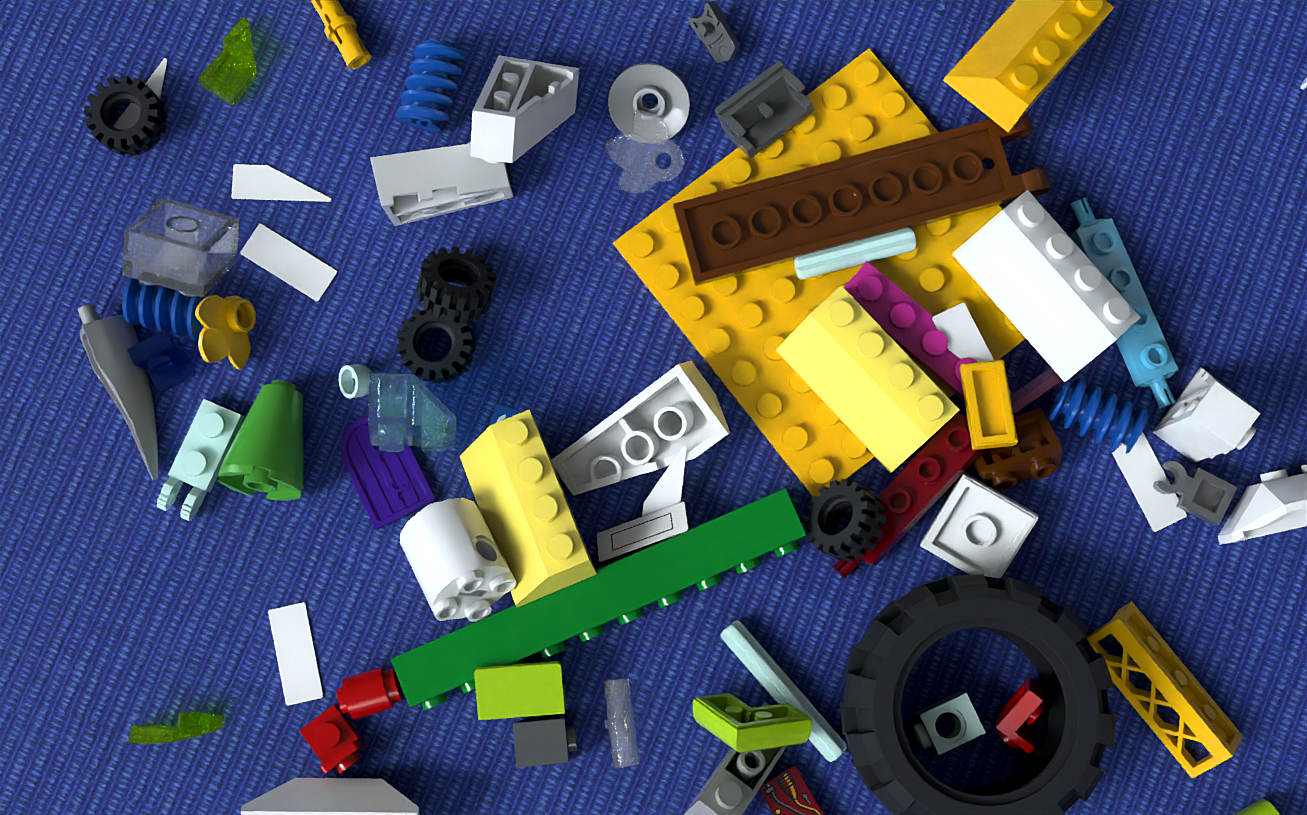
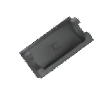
(764, 109)

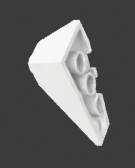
(646, 432)

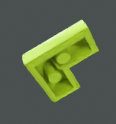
(748, 727)

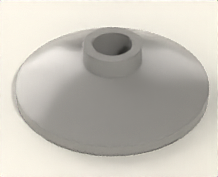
(644, 78)

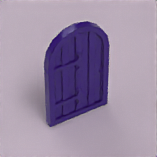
(386, 482)

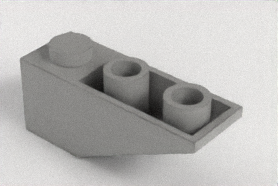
(735, 782)

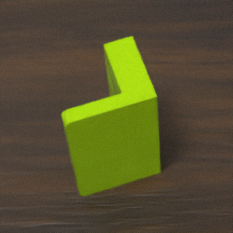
(520, 690)

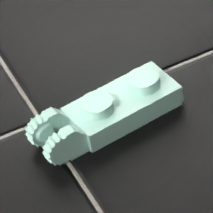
(200, 457)

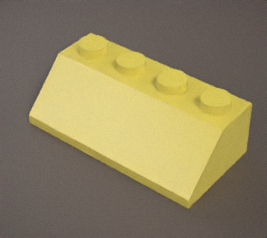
(866, 379)
(526, 508)

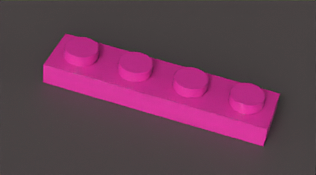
(907, 325)

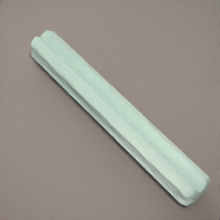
(782, 687)

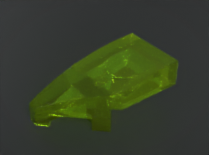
(234, 67)
(189, 725)

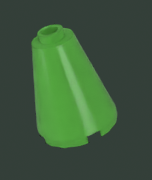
(269, 446)

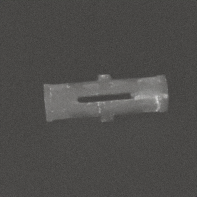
(621, 722)

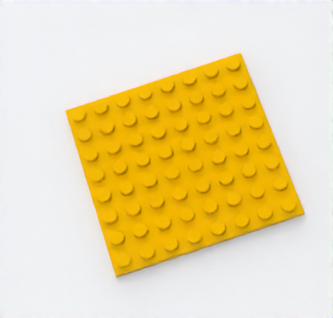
(749, 315)

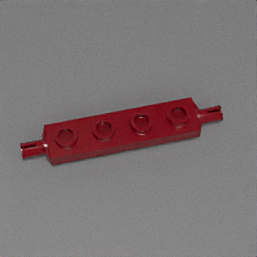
(920, 487)

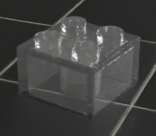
(180, 247)

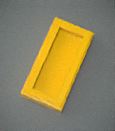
(988, 404)

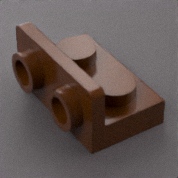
(1033, 456)

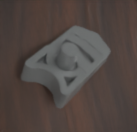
(715, 32)

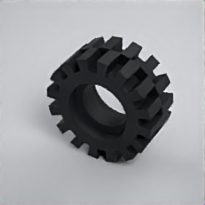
(113, 96)
(453, 300)
(439, 369)

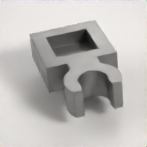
(1200, 493)

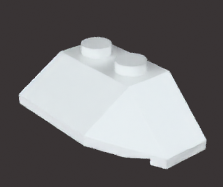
(1268, 507)
(332, 797)

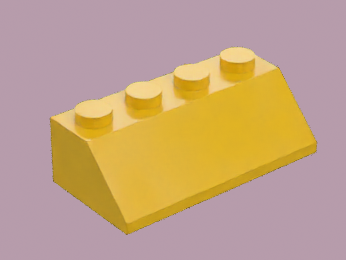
(1024, 55)

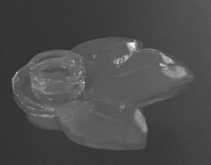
(639, 154)

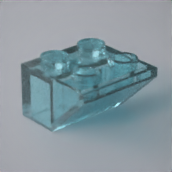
(408, 415)

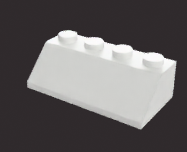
(1046, 286)

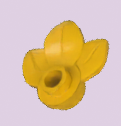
(225, 329)

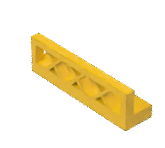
(1177, 689)

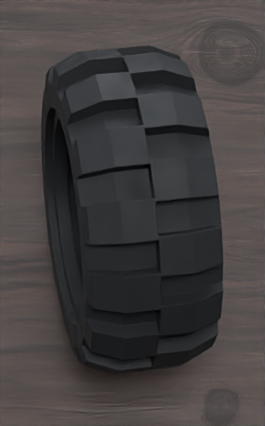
(1055, 643)

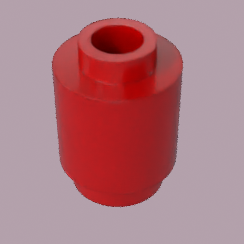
(369, 692)

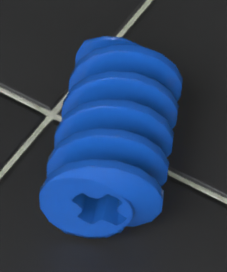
(428, 85)
(161, 309)
(1099, 414)

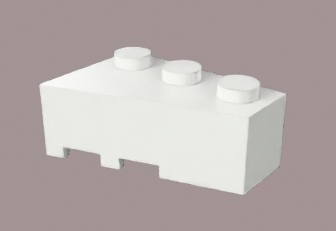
(520, 107)
(437, 182)
(1207, 419)

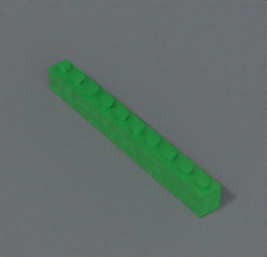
(613, 593)

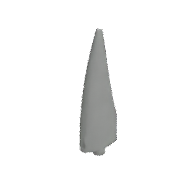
(127, 384)

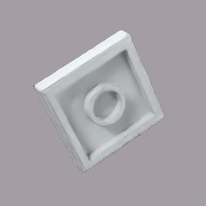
(978, 529)

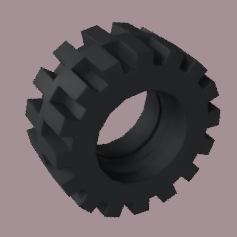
(860, 531)

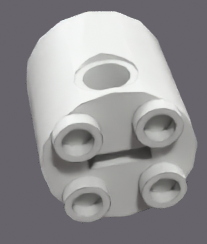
(456, 560)

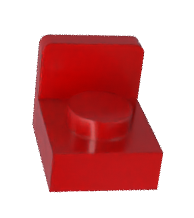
(1020, 708)
(334, 740)

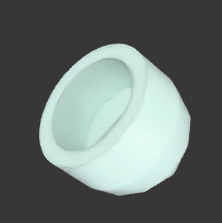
(354, 380)

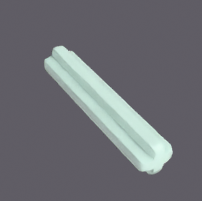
(855, 253)

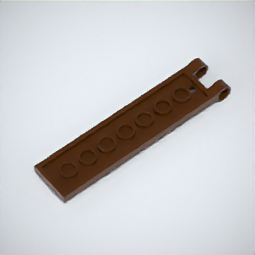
(852, 199)

